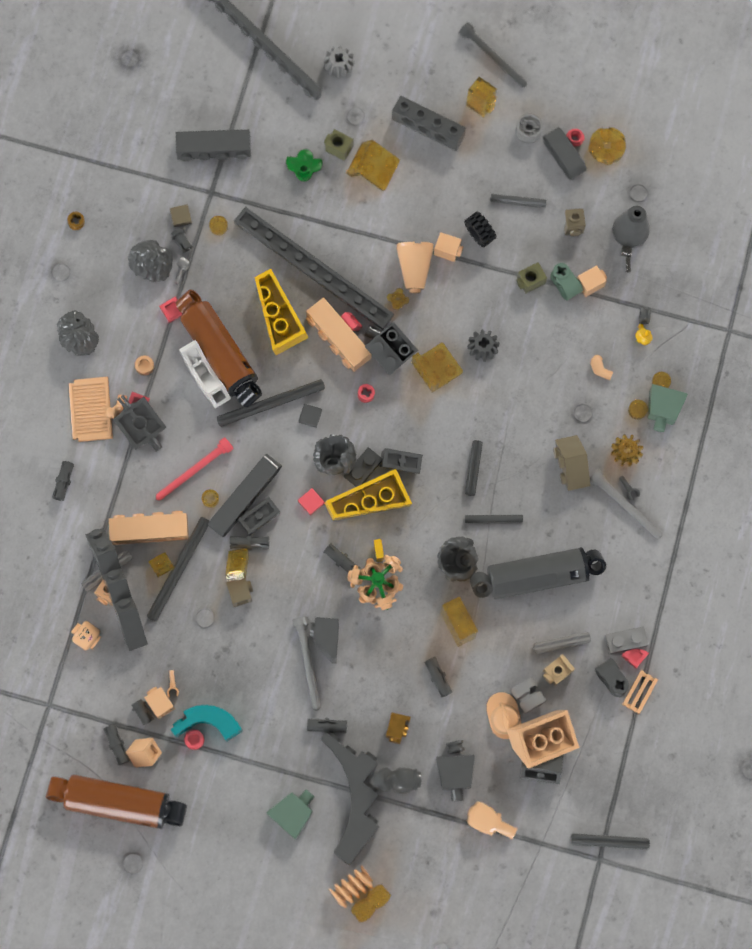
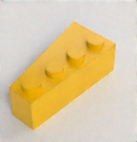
(281, 320)
(371, 497)

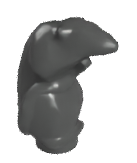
(400, 780)

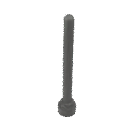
(468, 32)

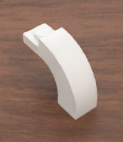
(204, 375)

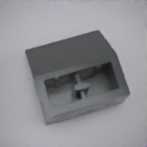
(391, 348)

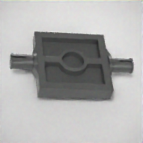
(139, 423)

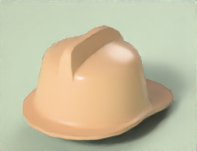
(502, 714)

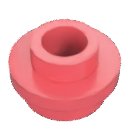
(577, 133)

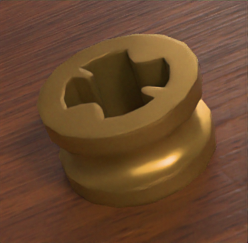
(73, 226)

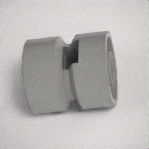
(528, 695)

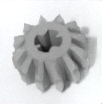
(340, 67)

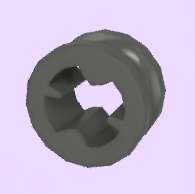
(644, 315)
(455, 746)

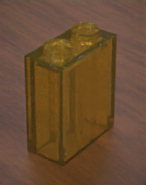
(458, 621)

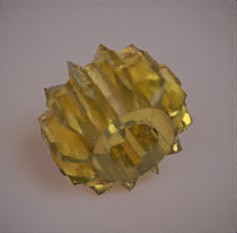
(626, 443)

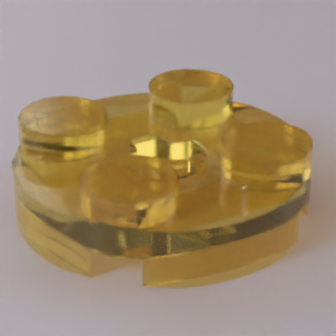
(606, 135)

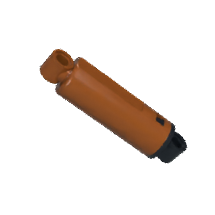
(219, 348)
(116, 801)

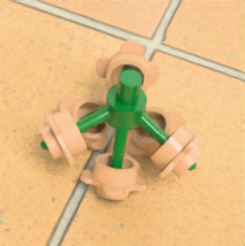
(373, 572)

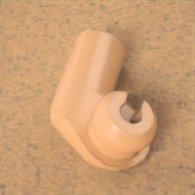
(598, 368)
(116, 410)

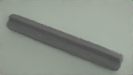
(610, 841)

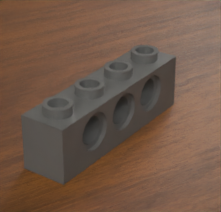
(428, 123)

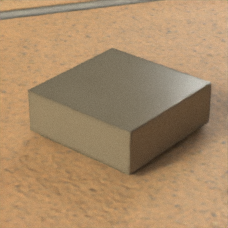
(180, 215)

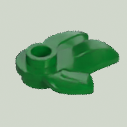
(304, 162)

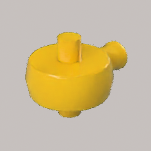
(643, 335)

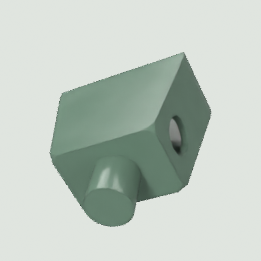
(664, 406)
(292, 812)

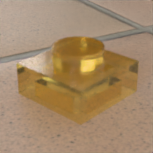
(161, 564)

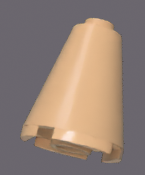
(415, 264)

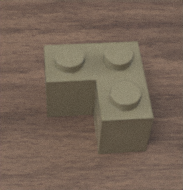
(573, 461)

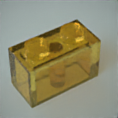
(481, 97)

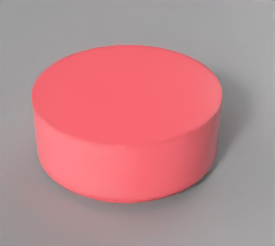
(194, 739)

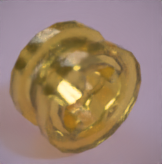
(205, 501)

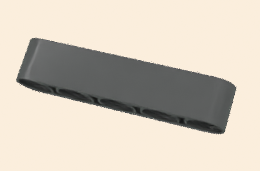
(244, 495)

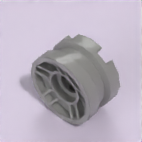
(524, 122)

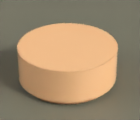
(144, 365)

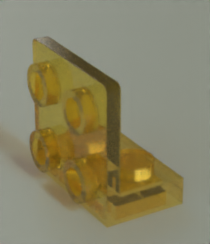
(374, 164)
(436, 367)

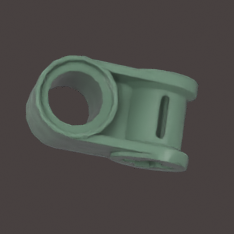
(567, 283)

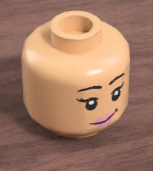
(86, 635)

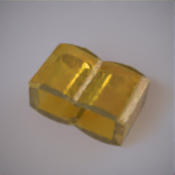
(366, 907)

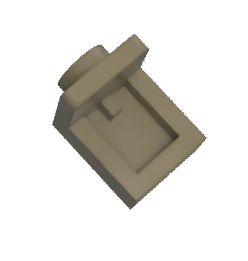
(575, 222)

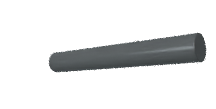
(518, 200)
(493, 518)

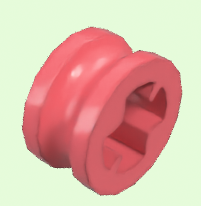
(363, 398)

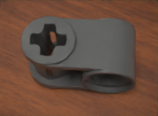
(610, 674)

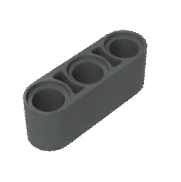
(564, 153)

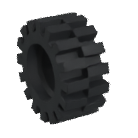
(480, 229)

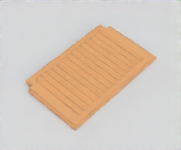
(88, 409)

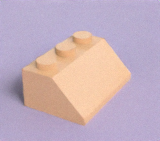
(543, 738)

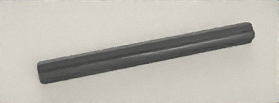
(270, 402)
(179, 567)

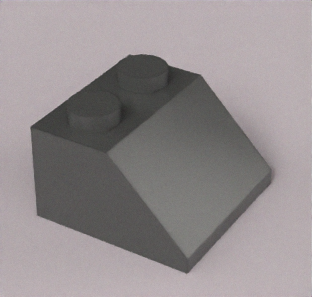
(326, 636)

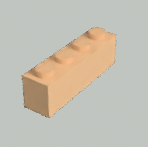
(338, 334)
(148, 528)

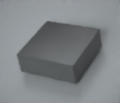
(310, 415)

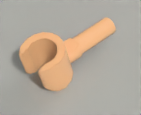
(172, 683)

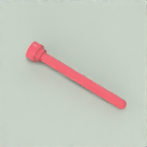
(223, 447)

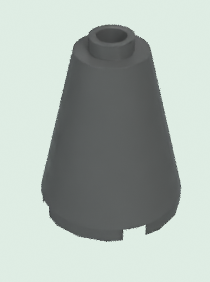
(631, 227)

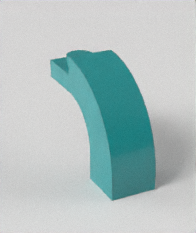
(210, 715)

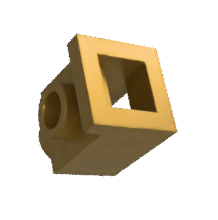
(397, 727)

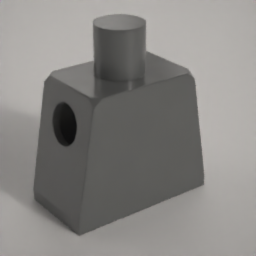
(455, 774)

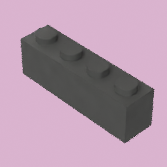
(213, 144)

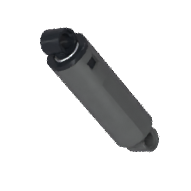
(538, 573)

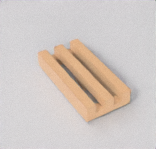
(647, 678)

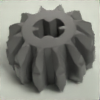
(476, 347)

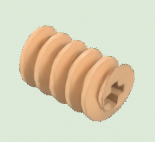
(352, 887)

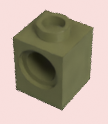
(339, 151)
(535, 271)

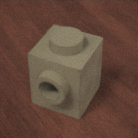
(240, 591)

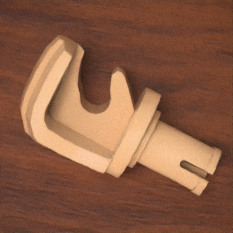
(488, 821)

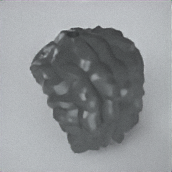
(150, 260)
(77, 333)
(334, 455)
(458, 559)

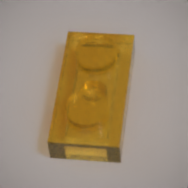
(237, 564)

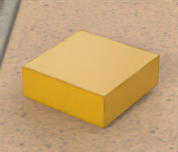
(378, 550)

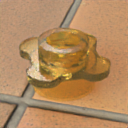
(397, 304)

